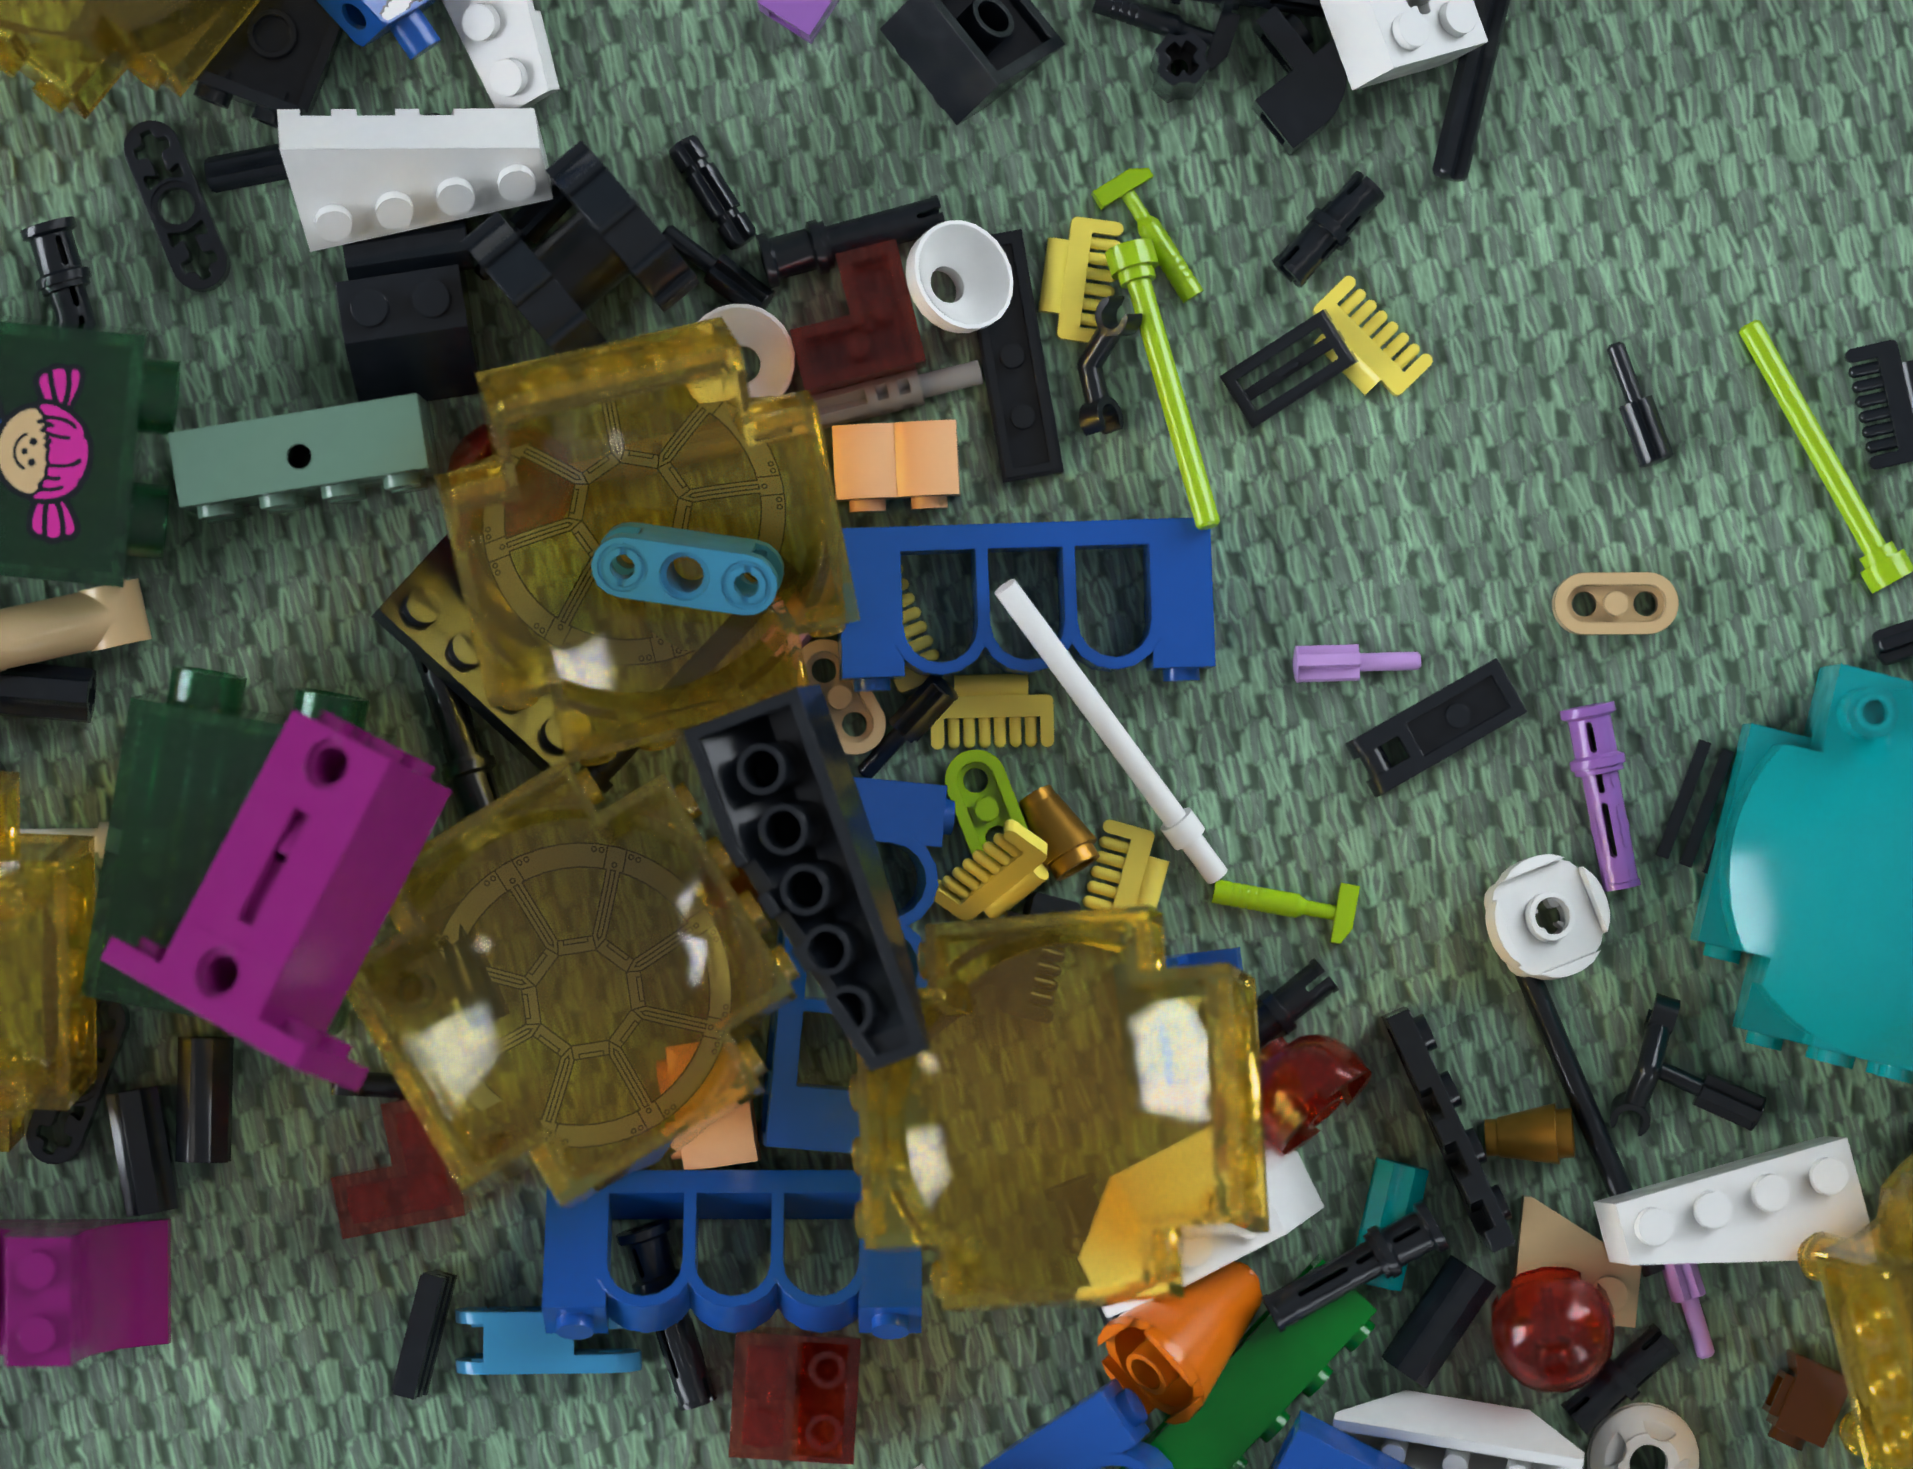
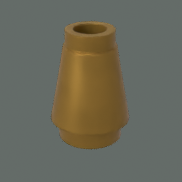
(1067, 837)
(1532, 1135)

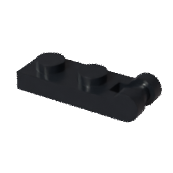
(1438, 726)

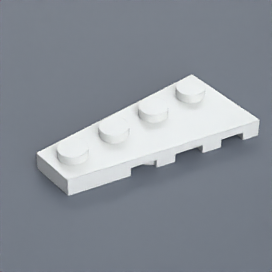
(507, 49)

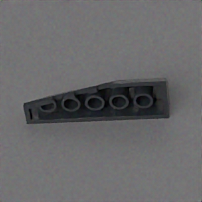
(810, 853)

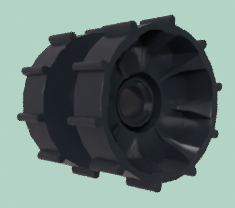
(583, 256)

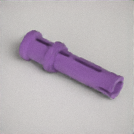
(1617, 870)

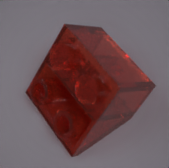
(794, 1395)

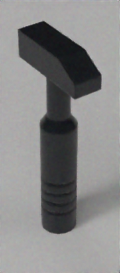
(1165, 22)

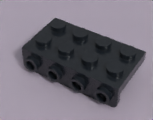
(273, 60)

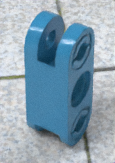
(656, 580)
(519, 1345)

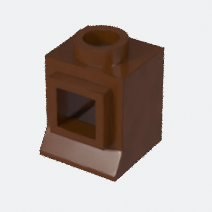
(1804, 1402)

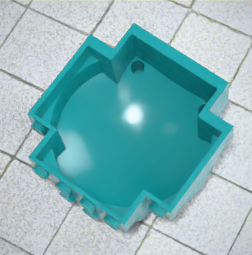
(1822, 876)

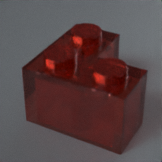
(876, 336)
(402, 1193)

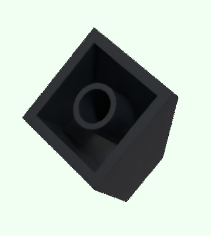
(970, 48)
(410, 334)

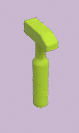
(1150, 227)
(1291, 904)

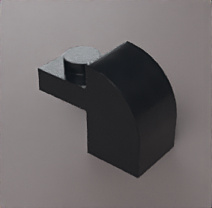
(1312, 90)

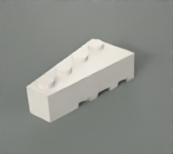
(408, 169)
(1738, 1209)

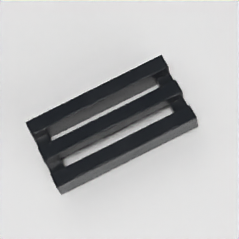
(1333, 340)
(1705, 809)
(423, 1334)

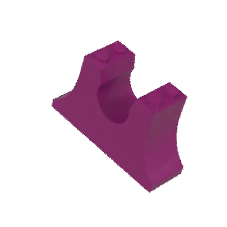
(82, 1288)

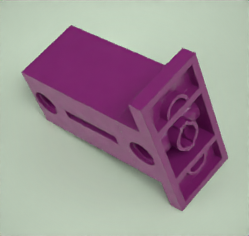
(297, 894)

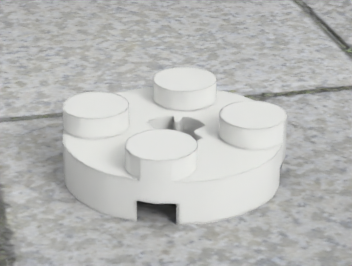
(1513, 925)

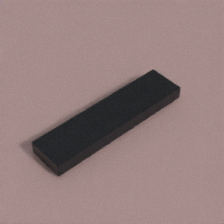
(1019, 379)

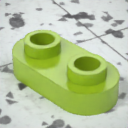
(984, 809)

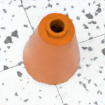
(1179, 1346)

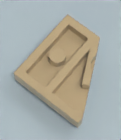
(1556, 1242)

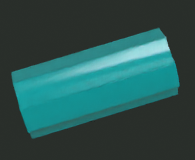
(1390, 1197)

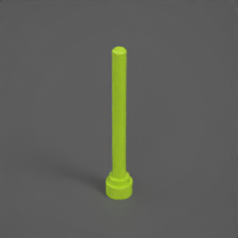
(1134, 266)
(1881, 560)

